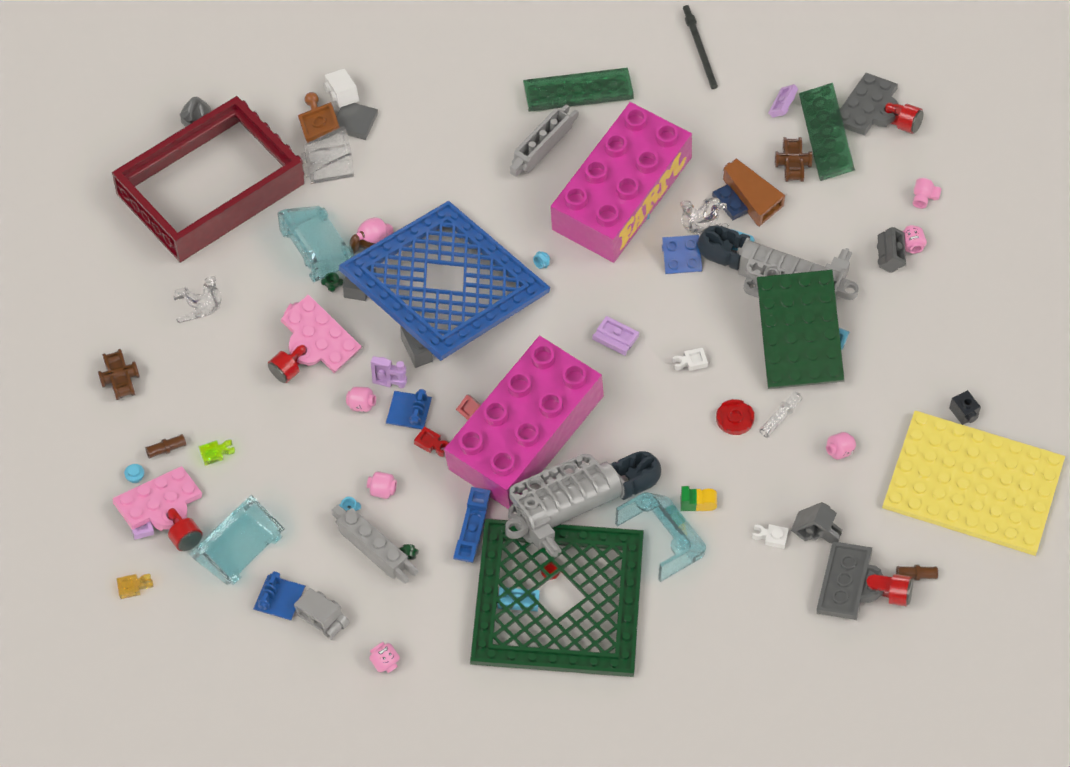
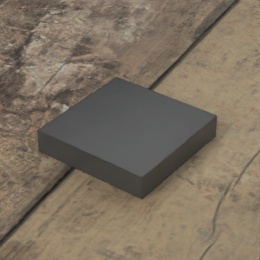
(357, 119)

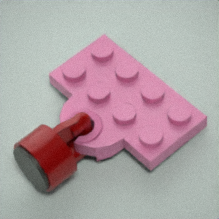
(313, 340)
(165, 506)

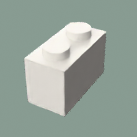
(341, 88)

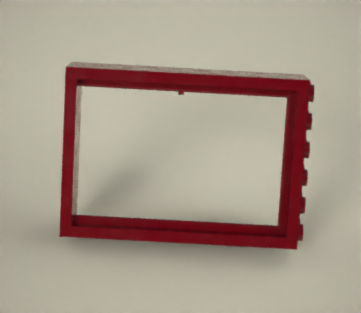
(231, 213)

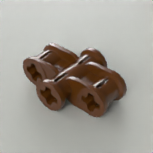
(793, 159)
(118, 374)

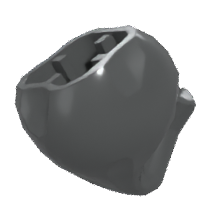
(193, 110)

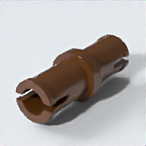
(165, 446)
(918, 572)

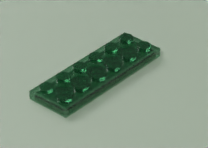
(578, 89)
(826, 131)

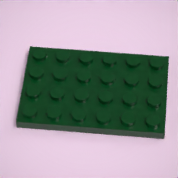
(800, 329)

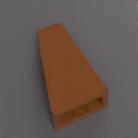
(755, 192)

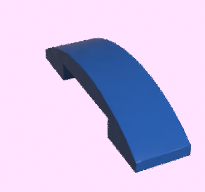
(472, 525)

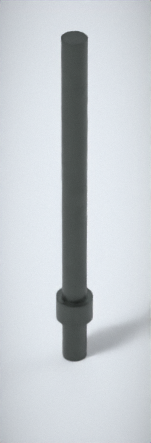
(691, 22)

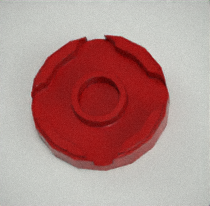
(735, 417)

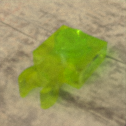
(213, 452)

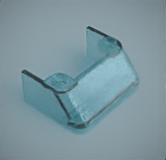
(686, 543)

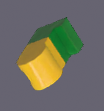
(698, 499)

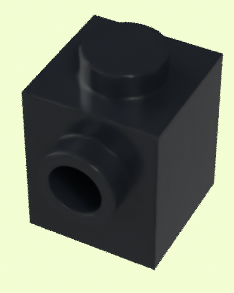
(965, 407)

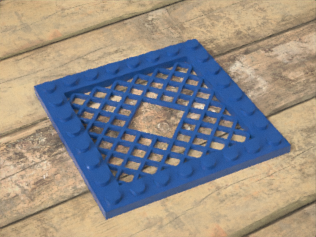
(445, 215)

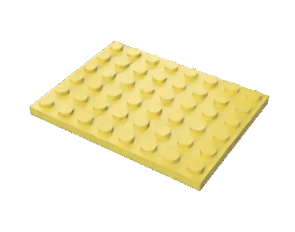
(974, 482)

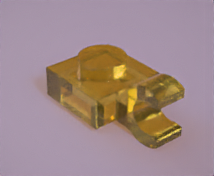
(130, 585)

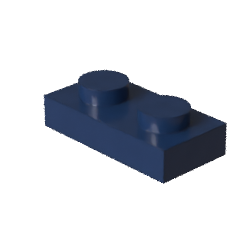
(735, 206)

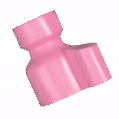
(925, 190)

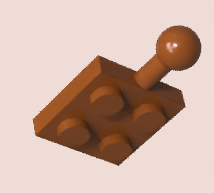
(318, 120)

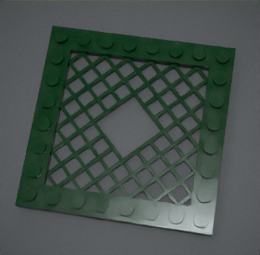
(562, 659)

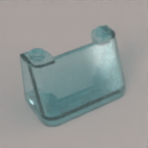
(314, 239)
(237, 540)

